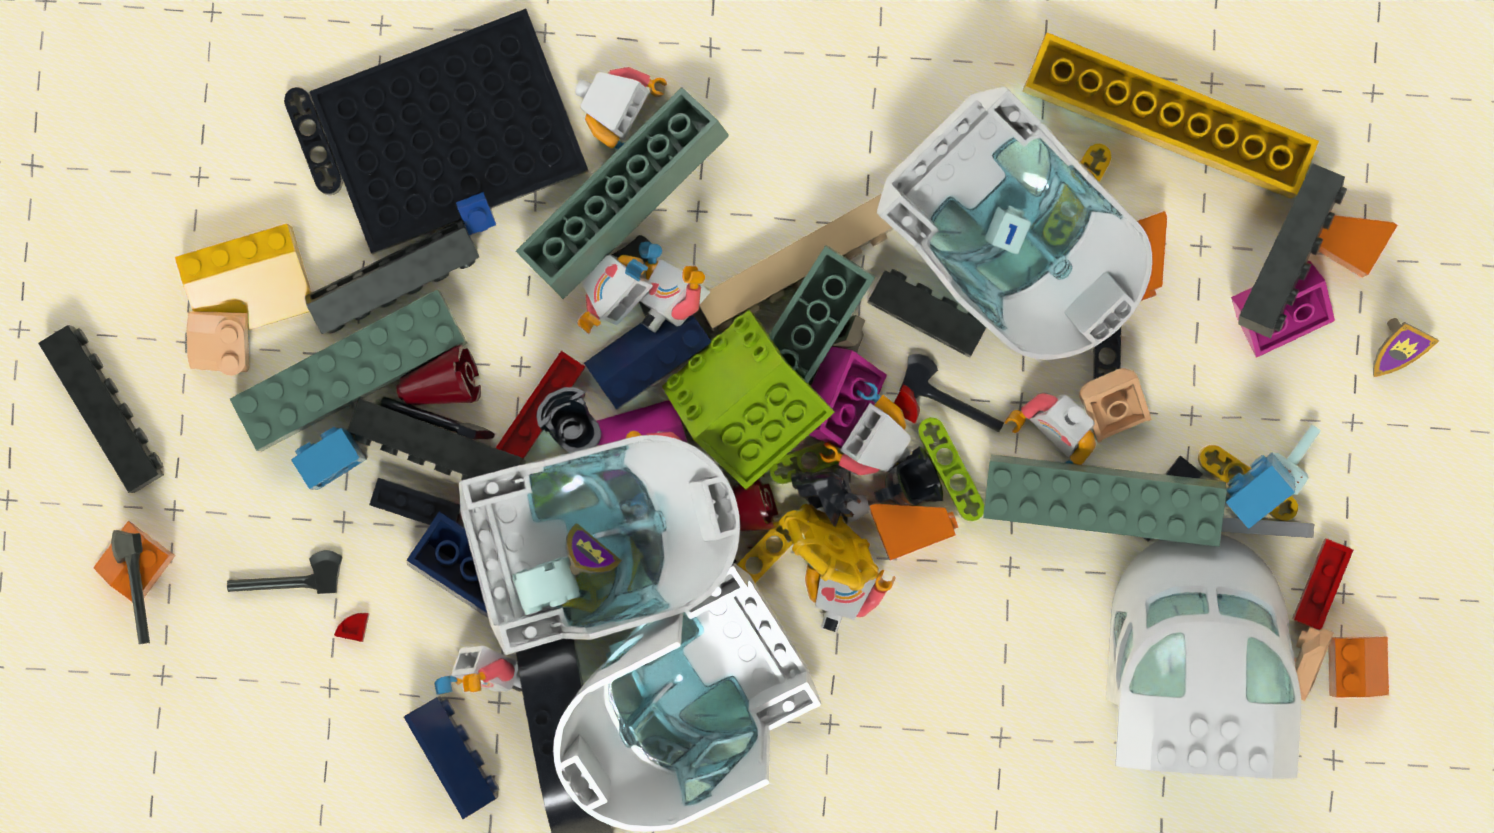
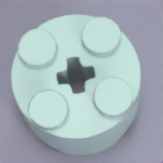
(546, 585)

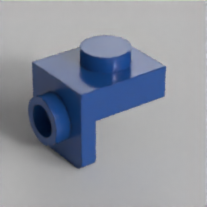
(476, 213)

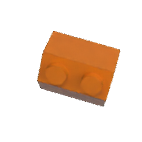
(152, 563)
(1358, 667)

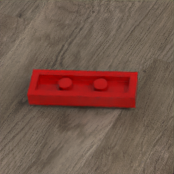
(1322, 584)

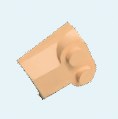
(218, 342)
(1114, 403)
(1310, 658)

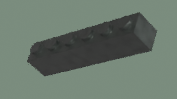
(1292, 250)
(392, 277)
(101, 408)
(426, 442)

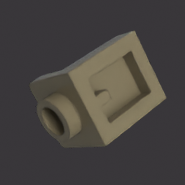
(851, 334)

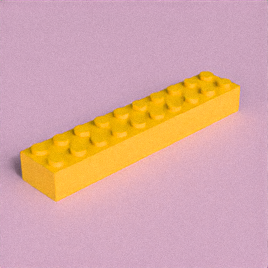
(1170, 116)

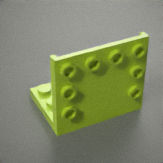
(745, 401)

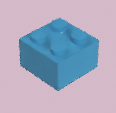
(328, 458)
(1260, 489)

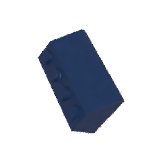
(644, 358)
(447, 561)
(452, 757)

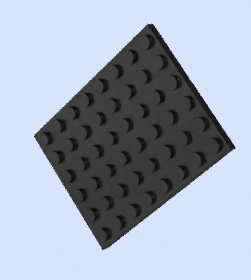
(446, 128)

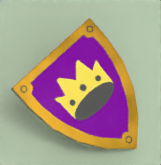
(1401, 347)
(588, 553)

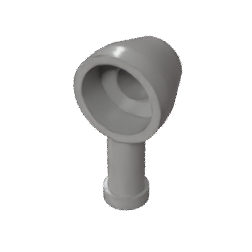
(858, 510)

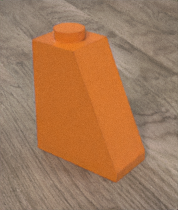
(1155, 228)
(1356, 242)
(911, 527)

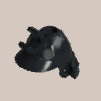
(568, 419)
(912, 481)
(825, 491)

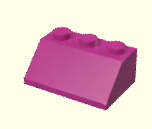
(1308, 313)
(837, 383)
(645, 420)

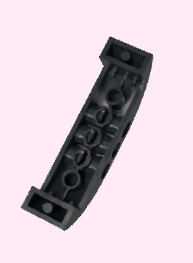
(549, 683)

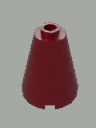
(442, 380)
(756, 506)

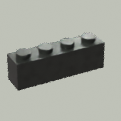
(927, 313)

